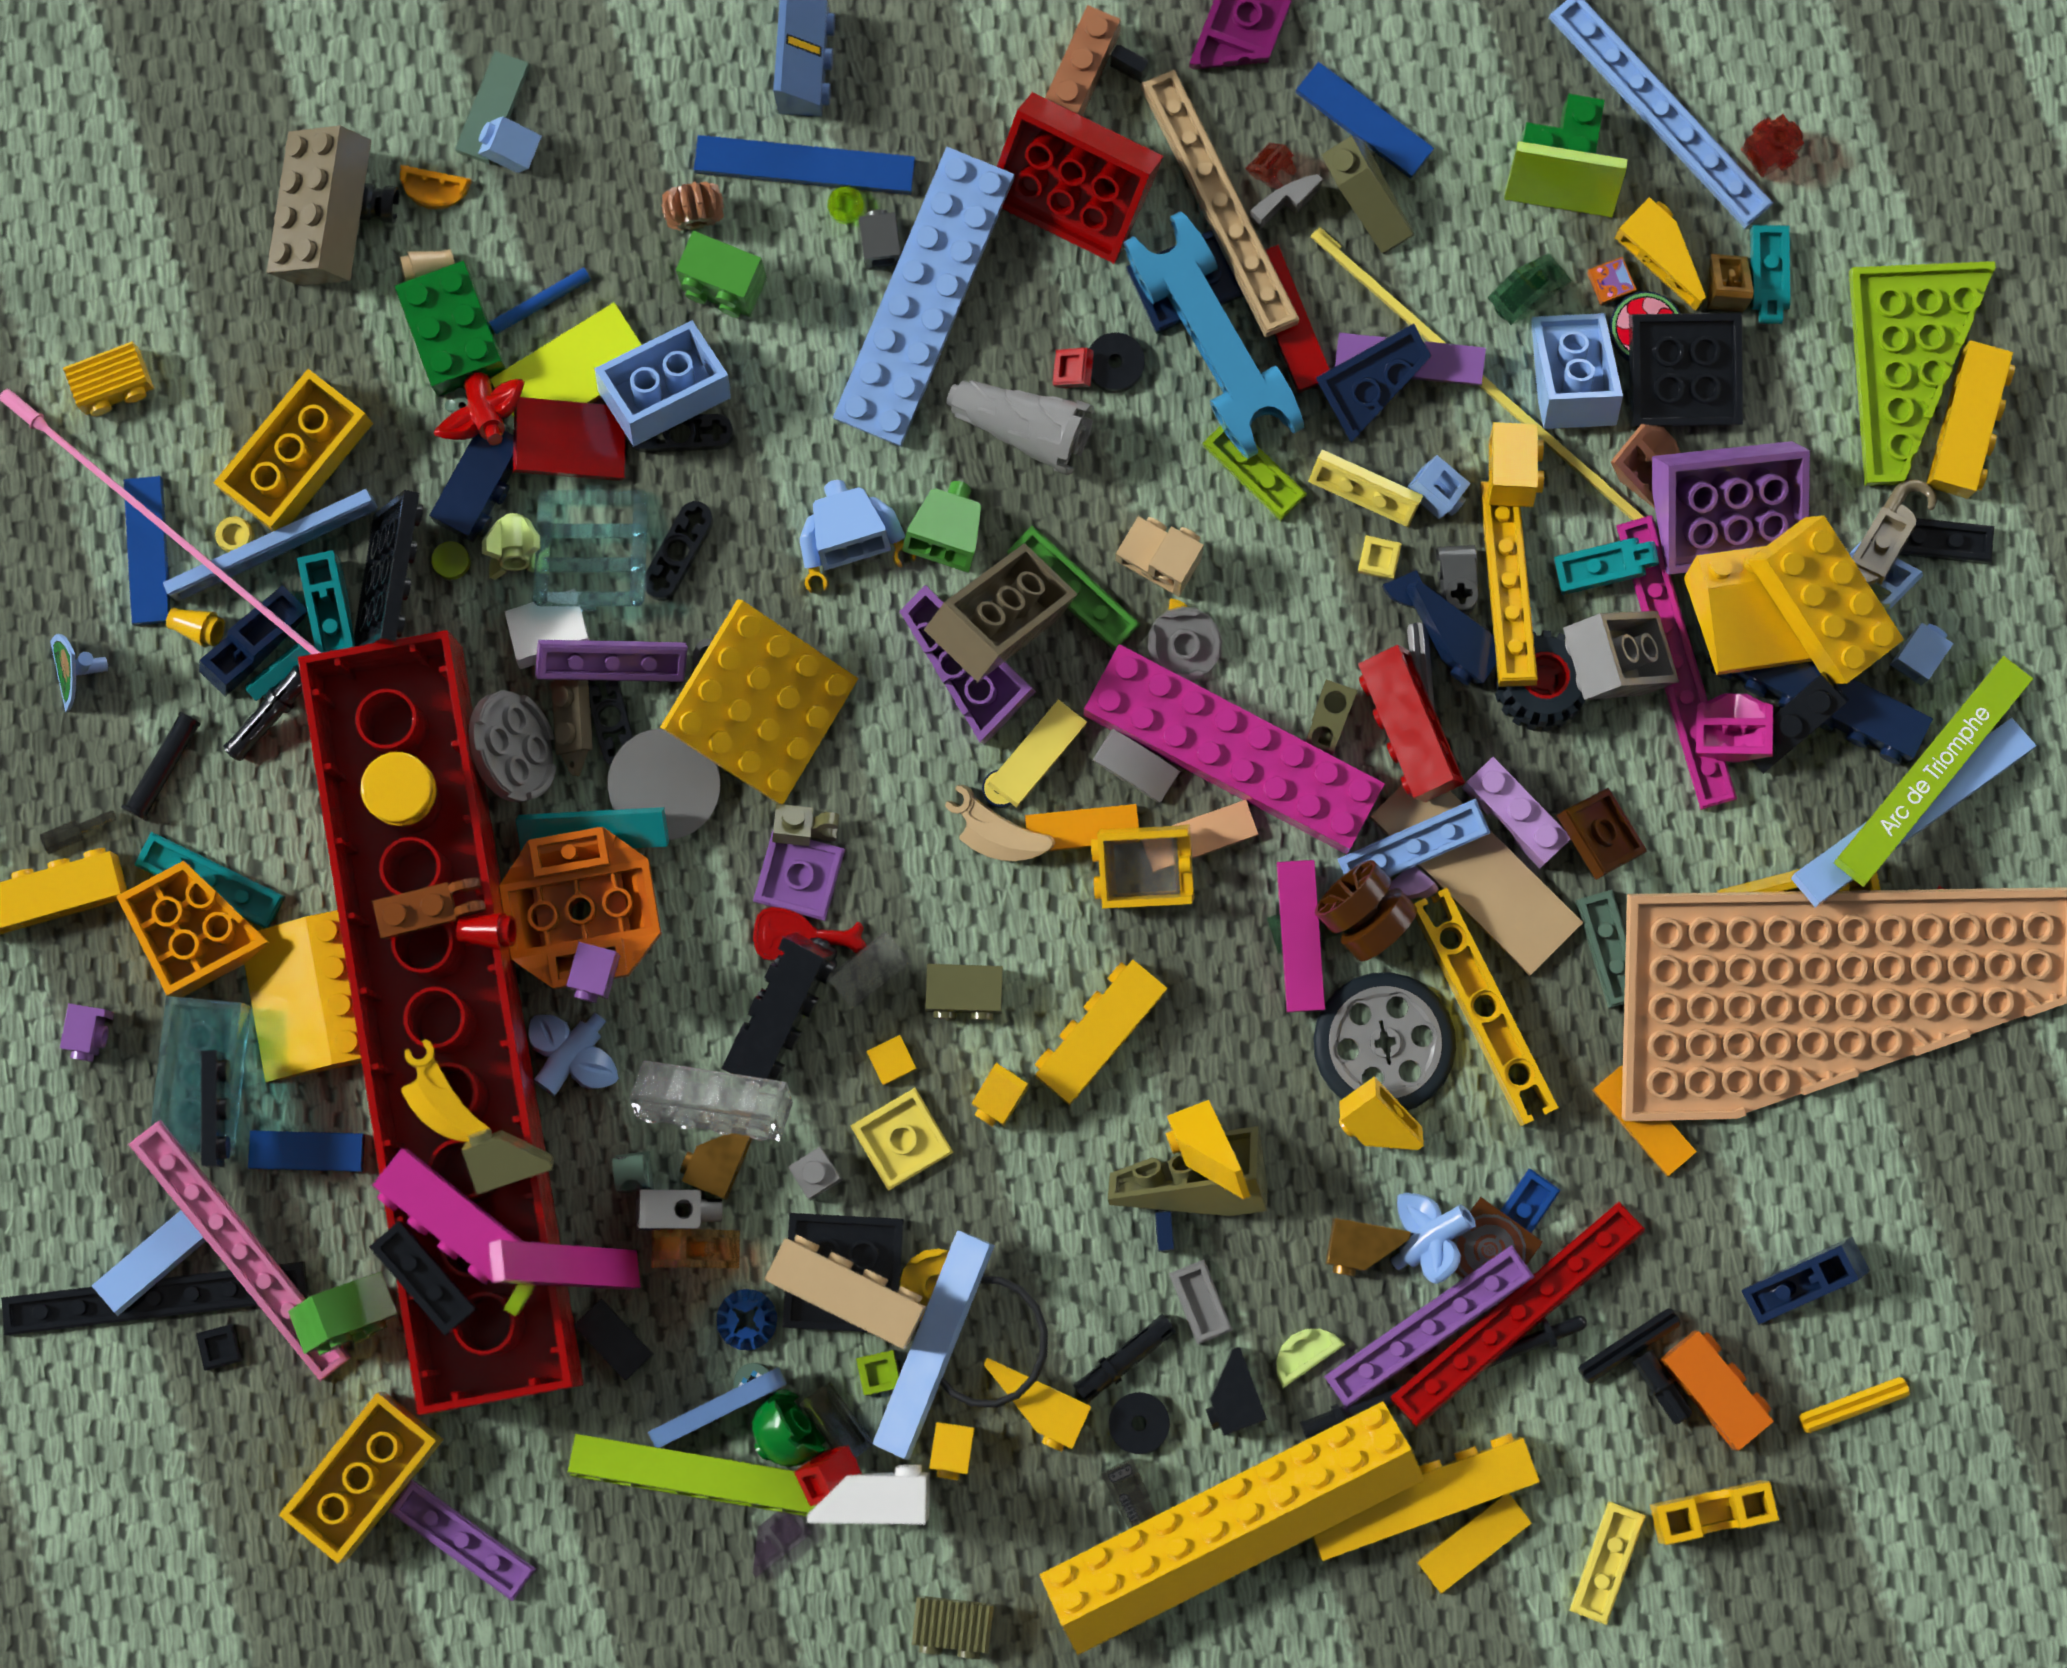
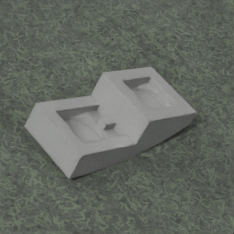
(1292, 195)
(1136, 765)

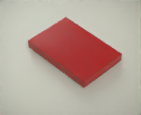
(567, 440)

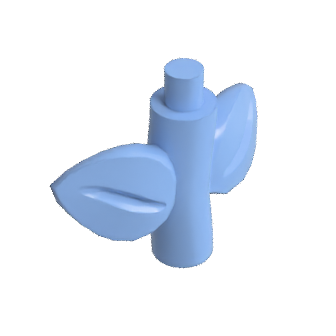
(571, 1053)
(1430, 1236)

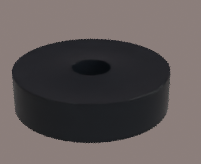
(1132, 358)
(1121, 1423)

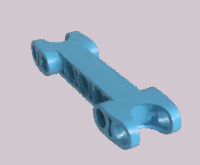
(1182, 279)

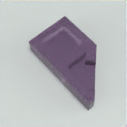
(776, 1538)

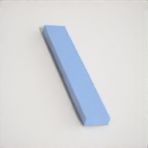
(272, 544)
(933, 1344)

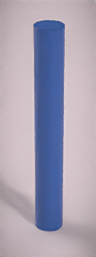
(540, 300)

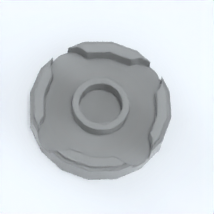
(1185, 642)

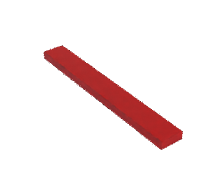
(1517, 1314)

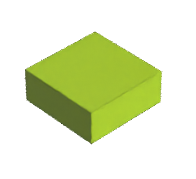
(878, 1372)

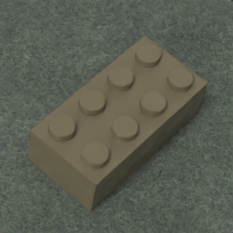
(319, 205)
(1000, 612)

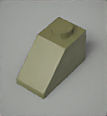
(502, 1159)

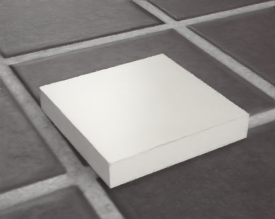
(536, 622)

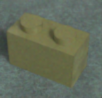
(964, 990)

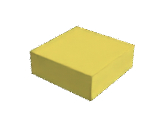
(1379, 557)

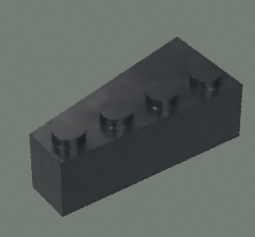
(780, 1008)

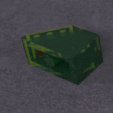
(1528, 288)

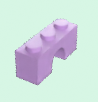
(1521, 814)

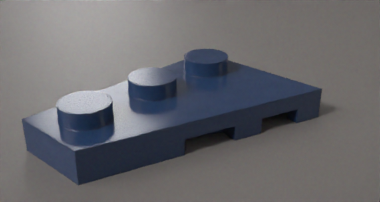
(1372, 378)

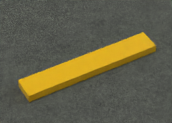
(1508, 593)

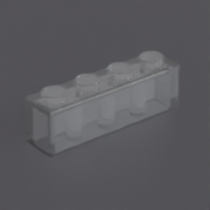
(711, 1100)

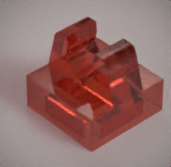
(1270, 162)

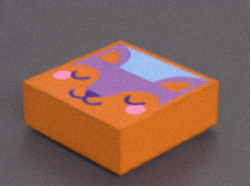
(1611, 281)

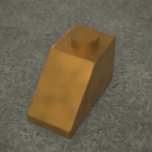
(716, 1164)
(1360, 1245)

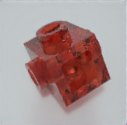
(1773, 145)

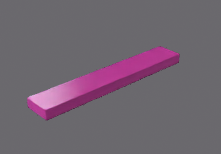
(564, 1265)

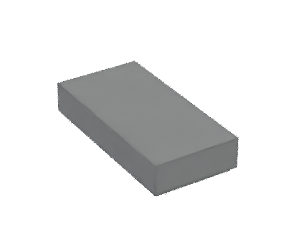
(1200, 1301)

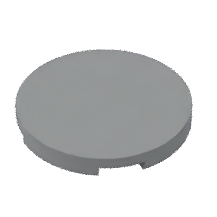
(512, 746)
(665, 773)

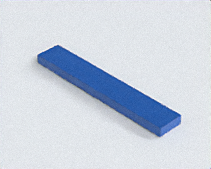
(804, 164)

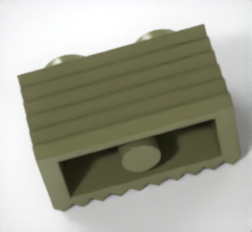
(953, 1626)

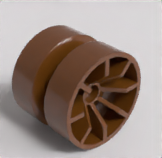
(1366, 910)

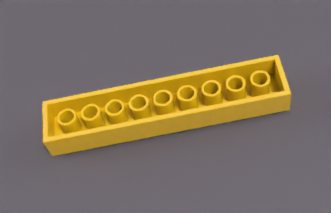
(1231, 1527)

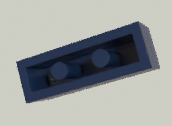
(475, 487)

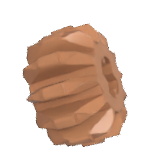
(692, 206)

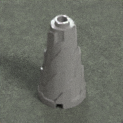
(1035, 424)

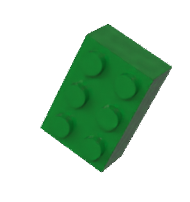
(449, 327)

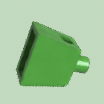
(945, 527)

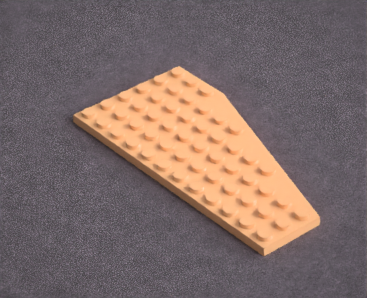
(1778, 998)

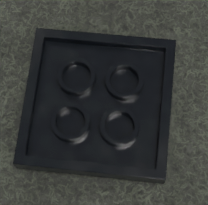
(1686, 369)
(866, 1241)

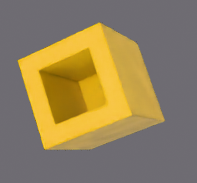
(951, 1450)

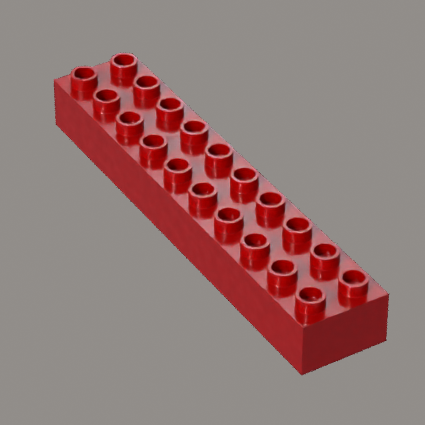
(439, 990)

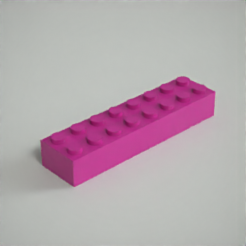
(1233, 749)

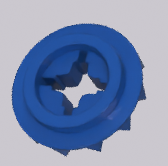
(744, 1301)

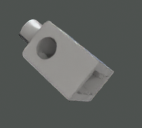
(657, 1210)

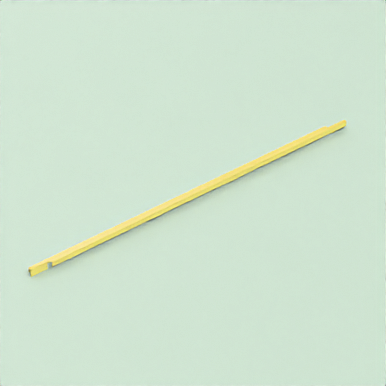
(1333, 249)

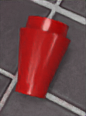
(489, 930)

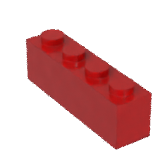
(1410, 723)

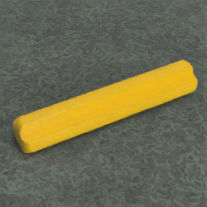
(1854, 1405)

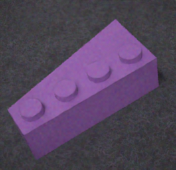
(990, 700)

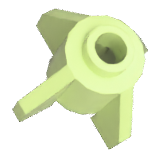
(511, 545)

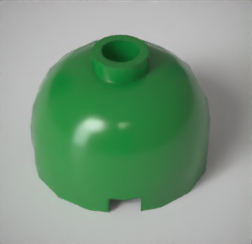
(784, 1431)

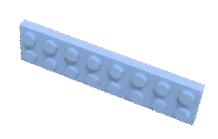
(924, 296)

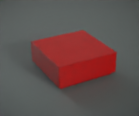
(1073, 368)

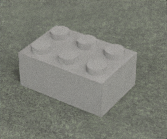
(1620, 654)

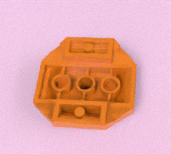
(574, 868)

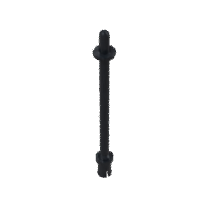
(1548, 1335)

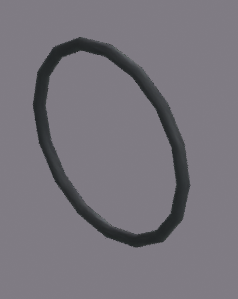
(1040, 1361)

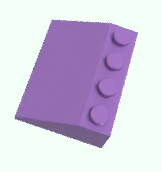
(1727, 499)

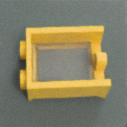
(1143, 866)

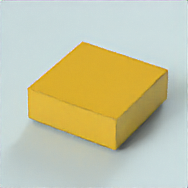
(891, 1060)

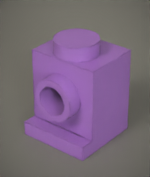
(85, 1031)

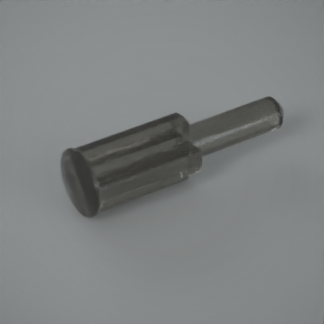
(72, 832)

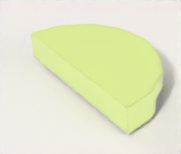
(1303, 1352)

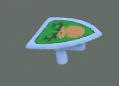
(69, 667)

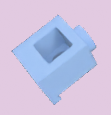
(1440, 487)

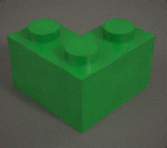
(1577, 129)

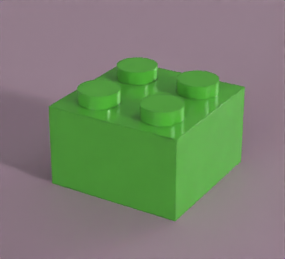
(720, 275)
(343, 1314)

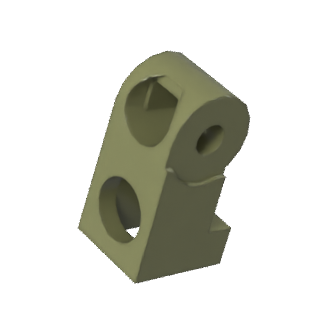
(1330, 715)

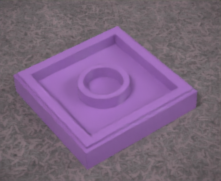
(799, 877)

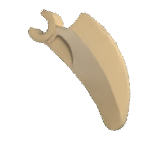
(994, 834)

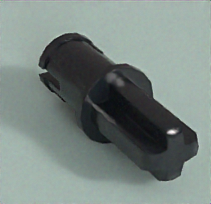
(1663, 1387)

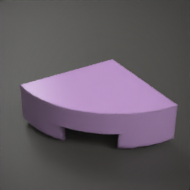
(1414, 884)

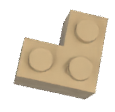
(1161, 556)

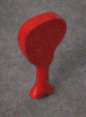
(778, 922)

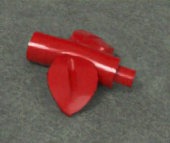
(483, 411)

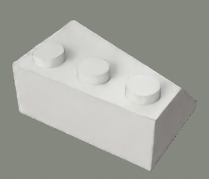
(878, 1499)

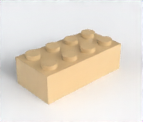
(845, 1293)

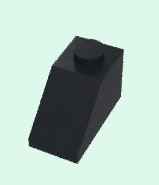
(1234, 1397)

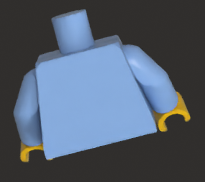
(848, 529)

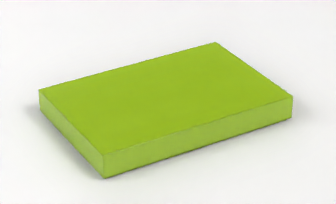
(1565, 179)

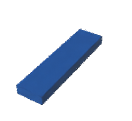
(1364, 120)
(147, 552)

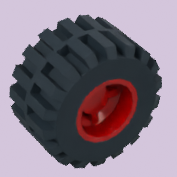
(1556, 693)

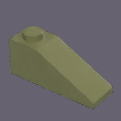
(1368, 192)

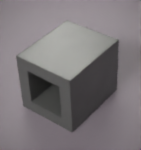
(879, 238)

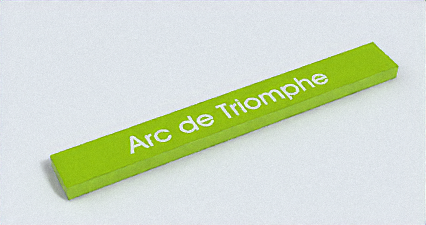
(1932, 771)

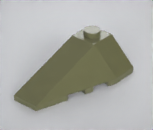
(1181, 1189)

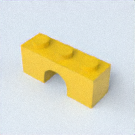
(1714, 1511)

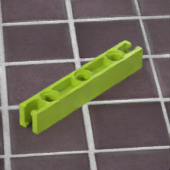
(687, 1475)

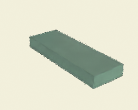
(494, 99)
(1606, 942)

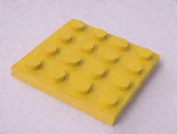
(759, 702)

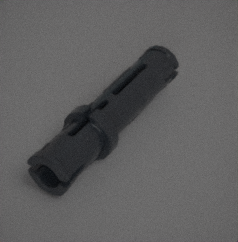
(278, 701)
(1119, 1362)

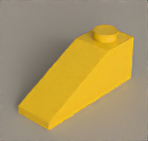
(1659, 245)
(1205, 1147)
(1046, 1409)

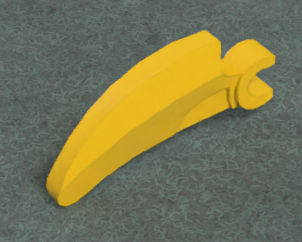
(435, 1100)

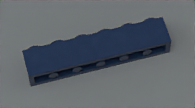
(1865, 718)

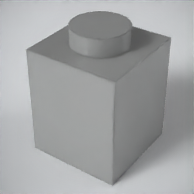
(815, 1173)

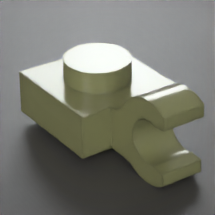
(797, 825)

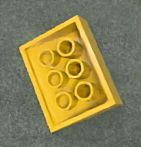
(1739, 615)
(303, 999)

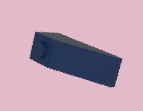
(1458, 638)
(1806, 1280)

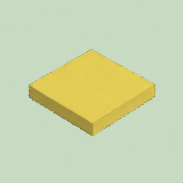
(901, 1139)

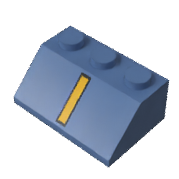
(803, 57)

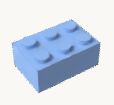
(662, 383)

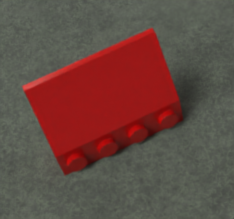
(1075, 176)

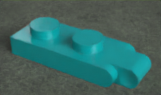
(1770, 271)
(1605, 564)

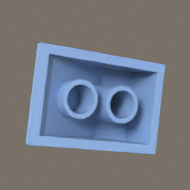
(1575, 371)

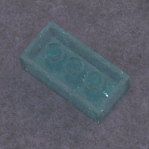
(187, 1030)

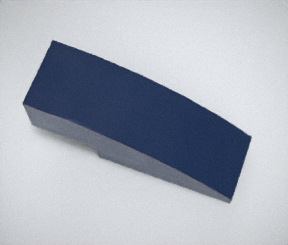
(250, 642)

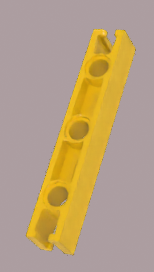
(1470, 980)

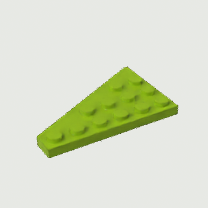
(1905, 345)

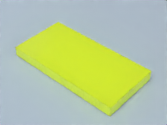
(566, 365)

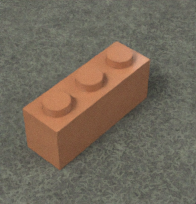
(1084, 60)

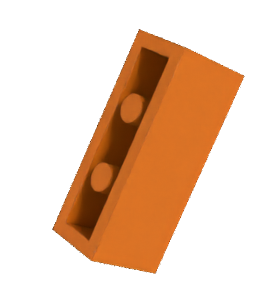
(1717, 1389)

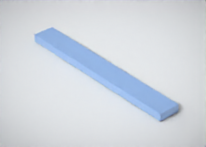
(1661, 111)
(1993, 756)

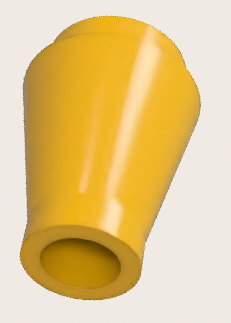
(199, 626)

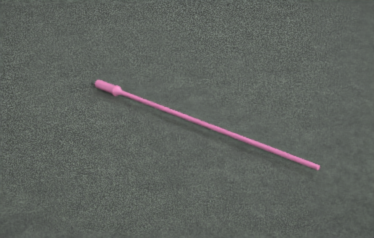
(37, 421)

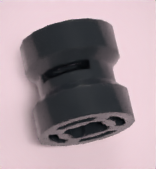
(379, 203)

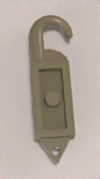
(1890, 532)
(572, 722)

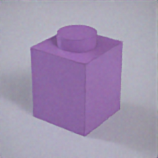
(592, 972)

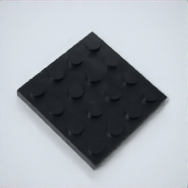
(386, 570)

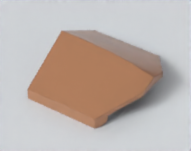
(1634, 459)

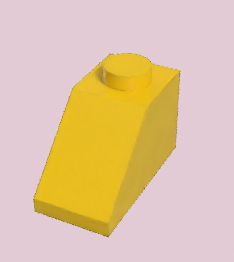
(999, 1096)
(1379, 1118)

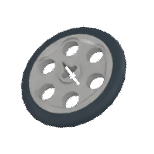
(1423, 1010)

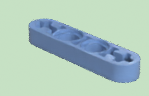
(717, 1407)

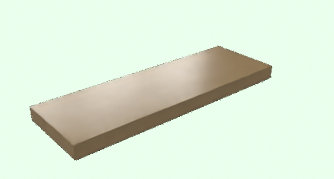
(1488, 884)

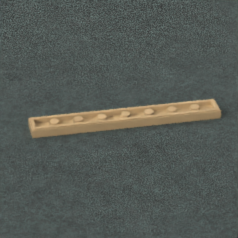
(1220, 203)

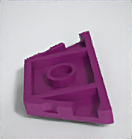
(1239, 33)

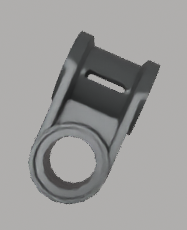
(1458, 574)

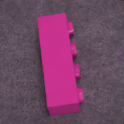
(443, 1211)

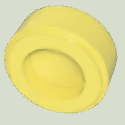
(233, 533)

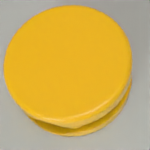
(398, 789)

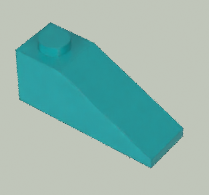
(326, 601)

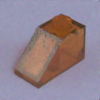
(695, 1248)

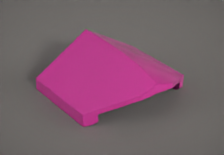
(1734, 728)

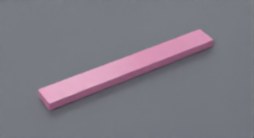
(229, 1238)

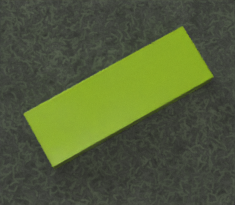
(1257, 474)

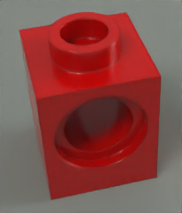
(825, 1472)

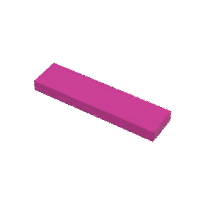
(1300, 936)

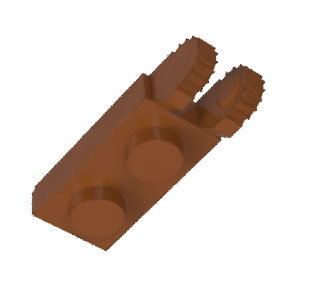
(424, 908)

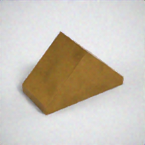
(1729, 283)

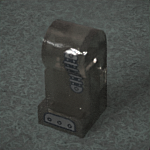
(1129, 1493)

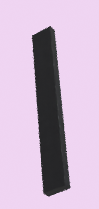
(166, 1298)

